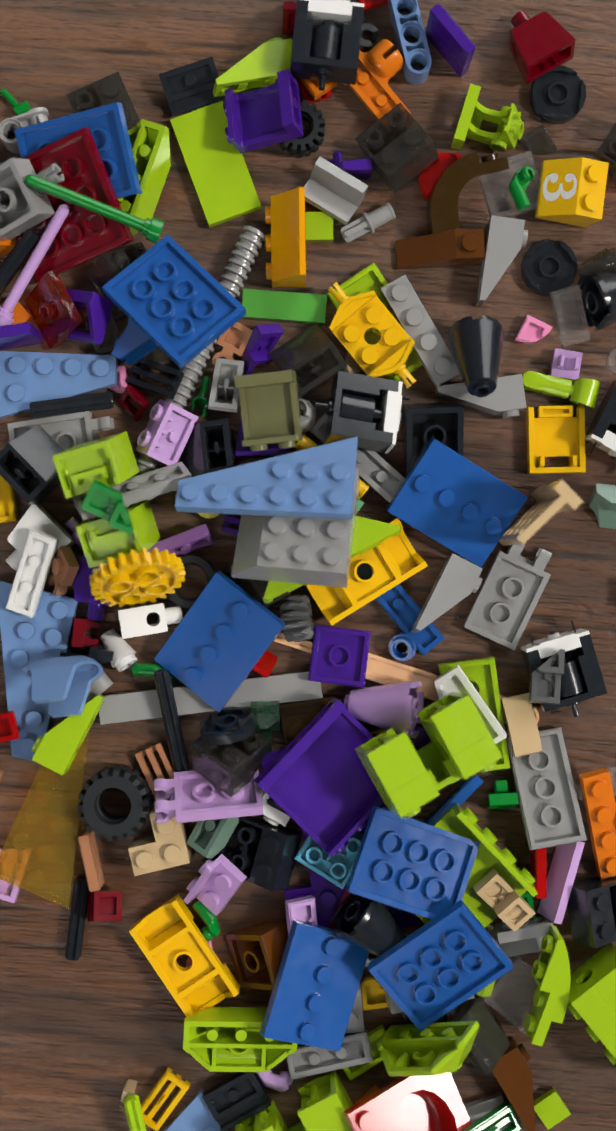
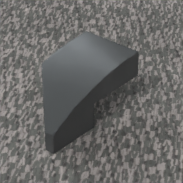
(546, 680)

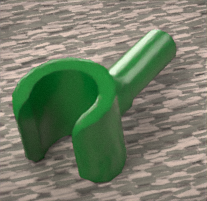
(18, 108)
(201, 401)

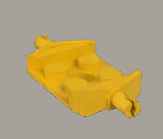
(367, 312)

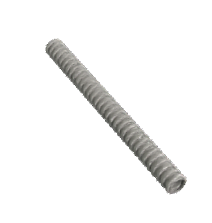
(232, 281)

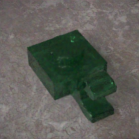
(267, 718)

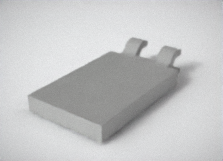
(66, 429)
(509, 596)

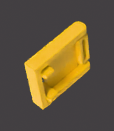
(555, 435)

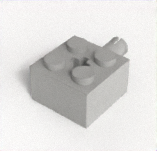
(20, 204)

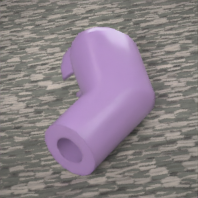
(275, 1081)

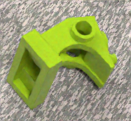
(508, 119)

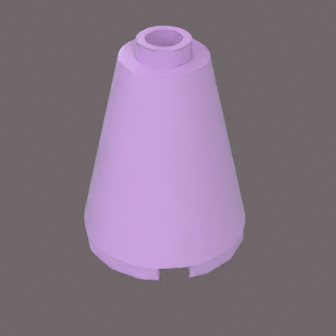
(388, 706)

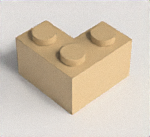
(162, 850)

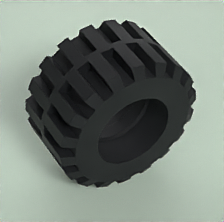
(102, 821)

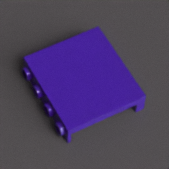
(323, 779)

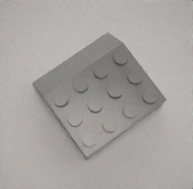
(296, 548)

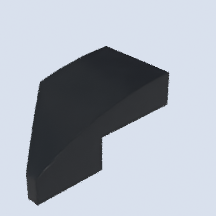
(96, 652)

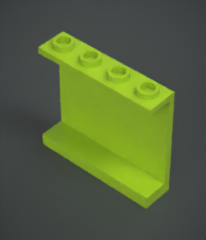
(488, 857)

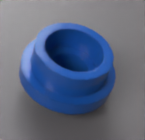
(396, 652)

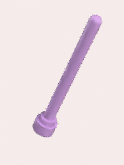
(32, 264)

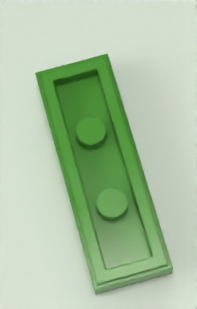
(284, 306)

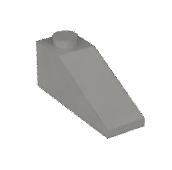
(502, 243)
(505, 400)
(452, 585)

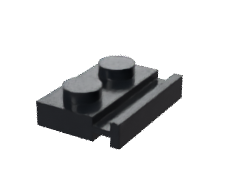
(190, 86)
(236, 1099)

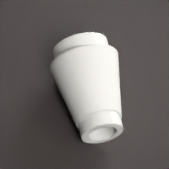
(123, 653)

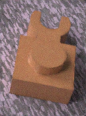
(233, 342)
(64, 570)

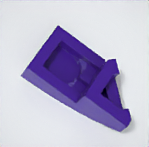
(357, 168)
(259, 344)

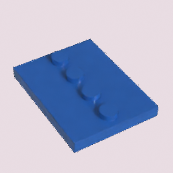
(110, 136)
(174, 301)
(456, 502)
(219, 641)
(411, 864)
(440, 965)
(314, 988)

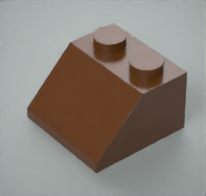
(258, 953)

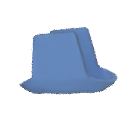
(63, 683)

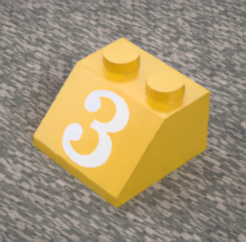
(572, 191)

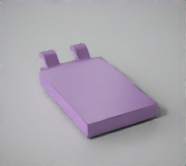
(200, 800)

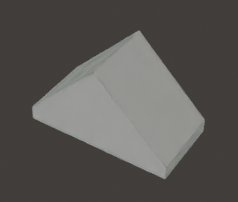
(223, 391)

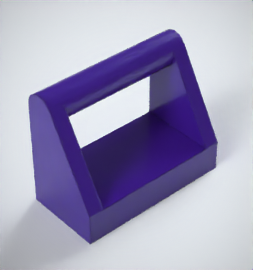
(98, 311)

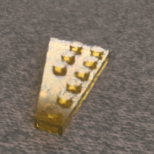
(45, 834)

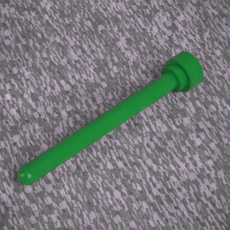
(150, 227)

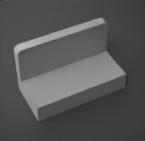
(334, 191)
(525, 939)

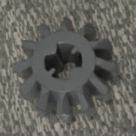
(298, 616)

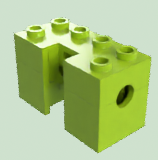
(112, 463)
(456, 751)
(594, 998)
(321, 1109)

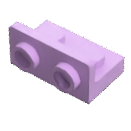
(166, 432)
(216, 884)

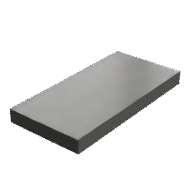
(547, 793)

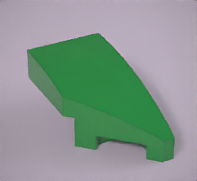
(109, 505)

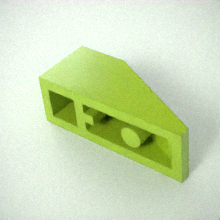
(257, 68)
(63, 741)

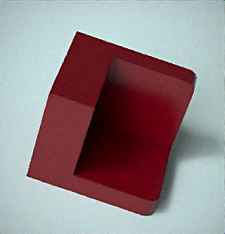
(105, 906)

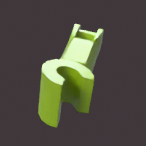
(582, 391)

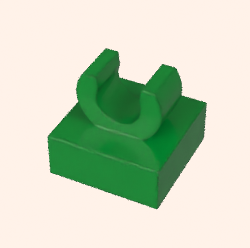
(501, 798)

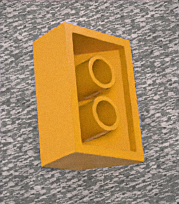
(286, 239)

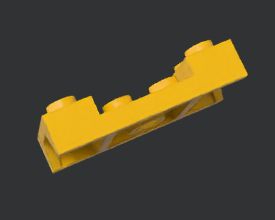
(390, 565)
(170, 933)

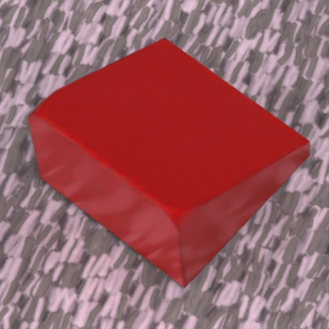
(266, 664)

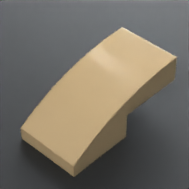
(521, 725)
(504, 900)

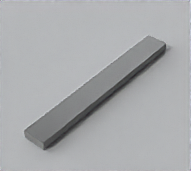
(145, 703)

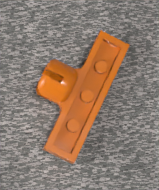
(373, 75)
(601, 819)

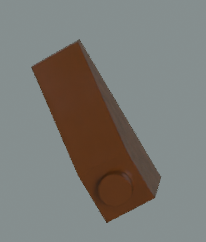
(441, 249)
(516, 1081)

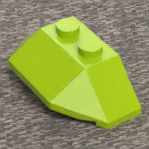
(153, 162)
(231, 1040)
(427, 1052)

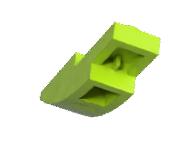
(553, 991)

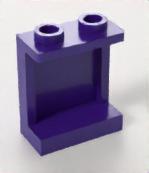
(264, 114)

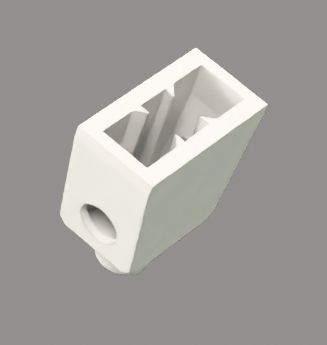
(39, 519)
(134, 622)

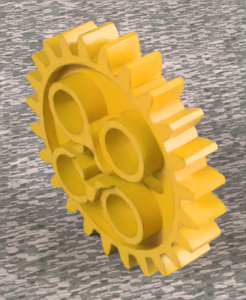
(137, 578)

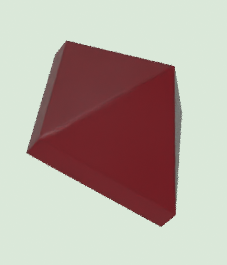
(133, 402)

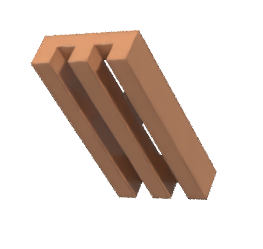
(145, 768)
(91, 860)

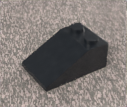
(430, 420)

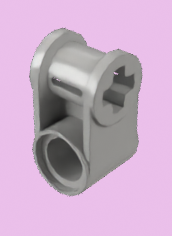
(29, 118)

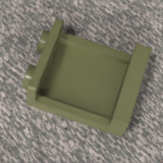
(269, 409)

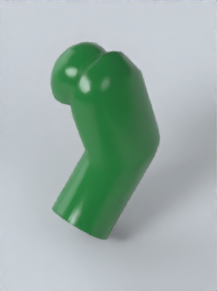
(518, 186)
(146, 669)
(212, 927)

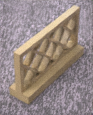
(550, 499)

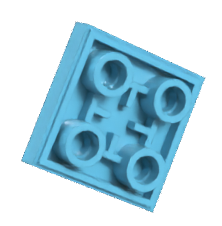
(334, 868)

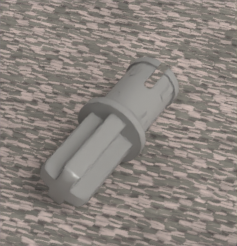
(368, 222)

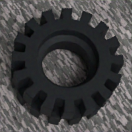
(313, 139)

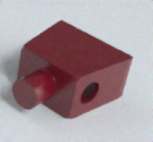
(539, 44)

